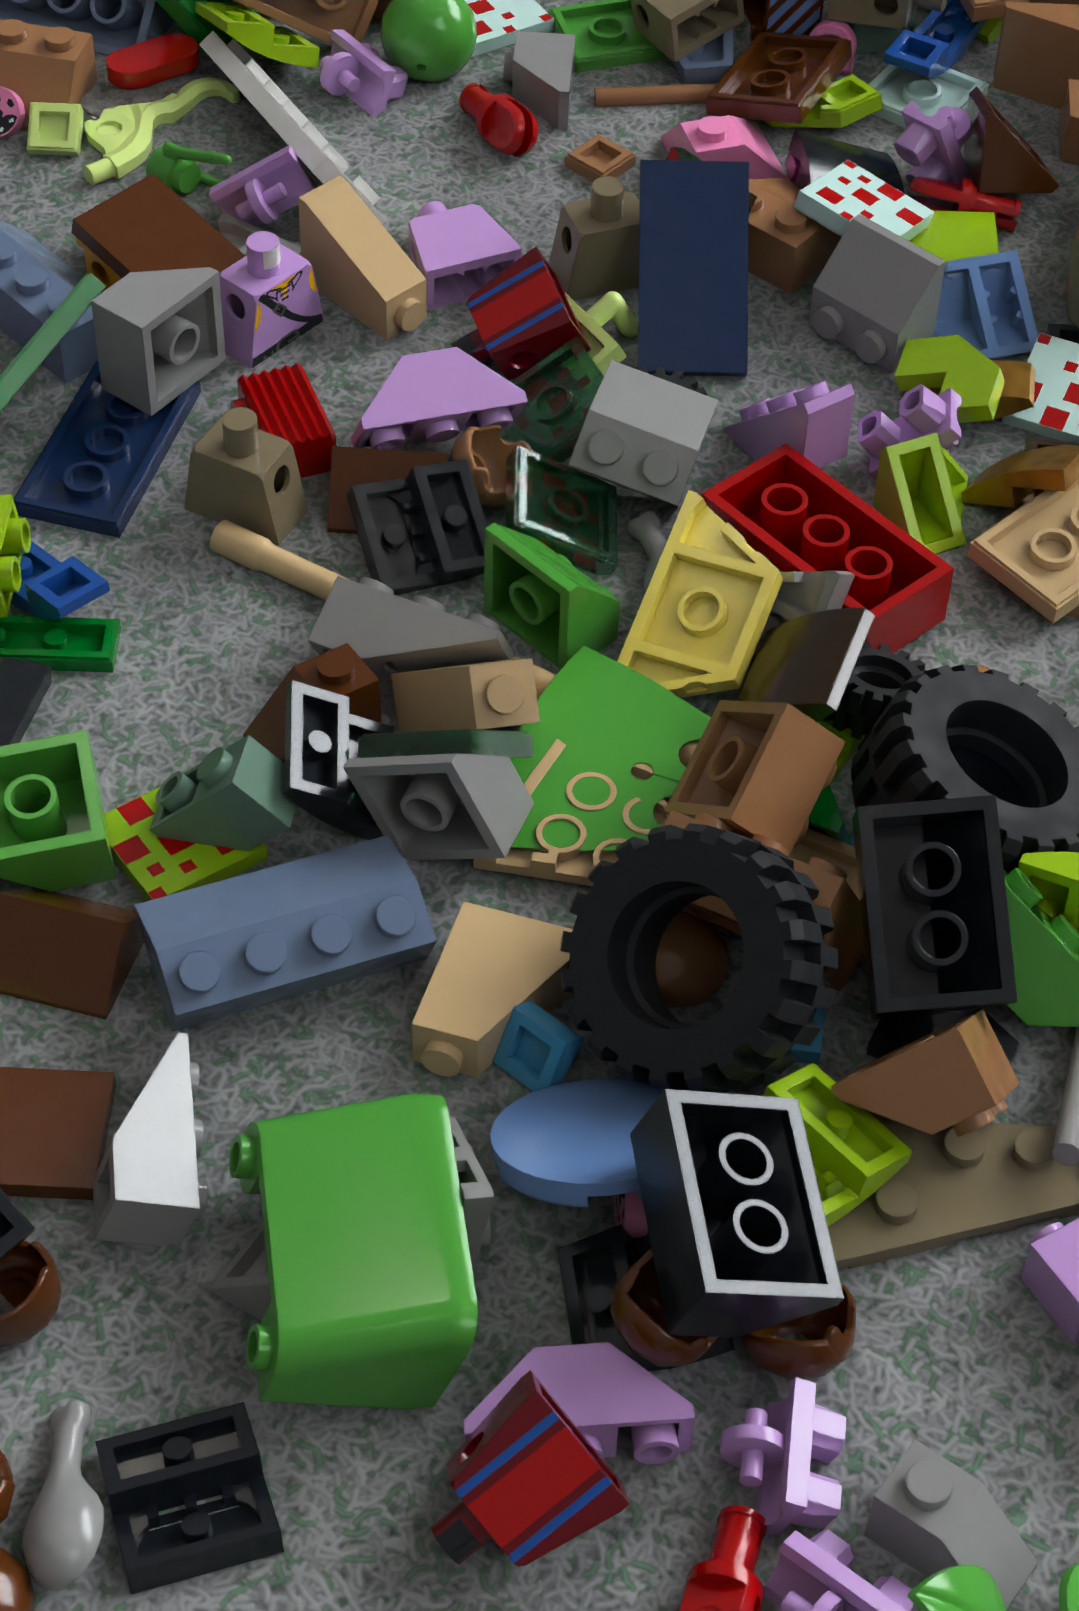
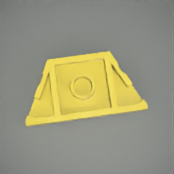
(702, 606)

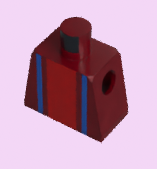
(520, 317)
(526, 1481)

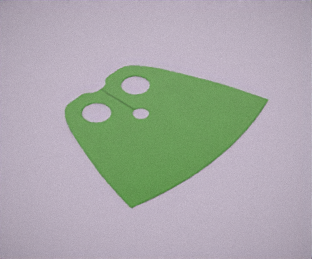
(608, 725)

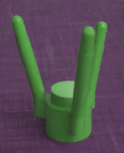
(178, 168)

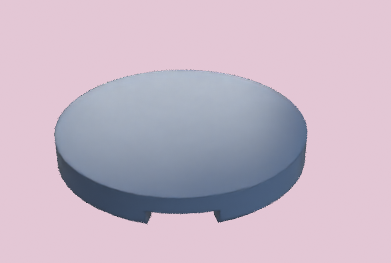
(572, 1140)

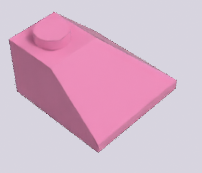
(727, 140)

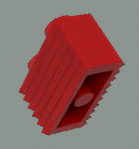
(291, 411)

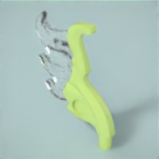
(126, 120)

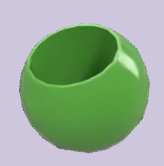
(428, 37)

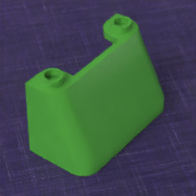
(360, 1254)

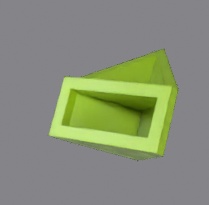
(922, 491)

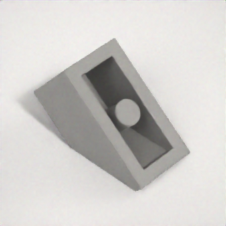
(542, 74)
(946, 1518)

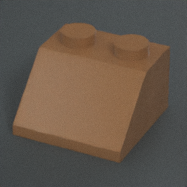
(46, 63)
(759, 770)
(937, 1080)

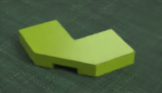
(840, 105)
(953, 364)

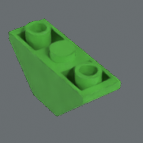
(1043, 958)

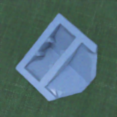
(987, 305)

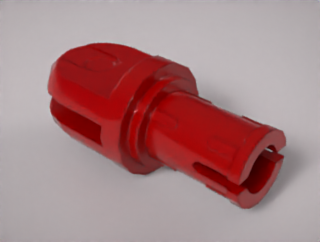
(500, 120)
(965, 199)
(728, 1575)

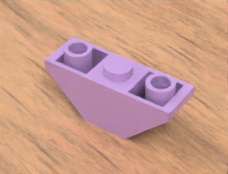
(436, 399)
(807, 419)
(602, 1392)

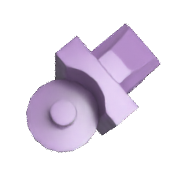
(360, 74)
(934, 143)
(264, 188)
(920, 415)
(776, 1456)
(818, 1577)

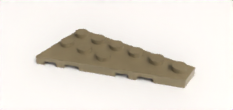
(958, 1191)

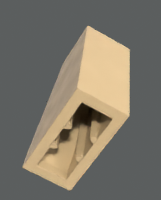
(359, 260)
(466, 696)
(481, 975)

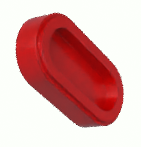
(152, 61)

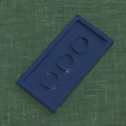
(693, 267)
(100, 459)

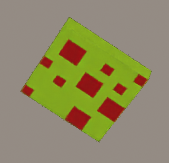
(168, 865)

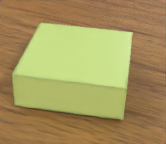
(55, 129)

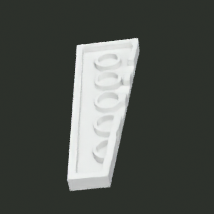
(285, 116)

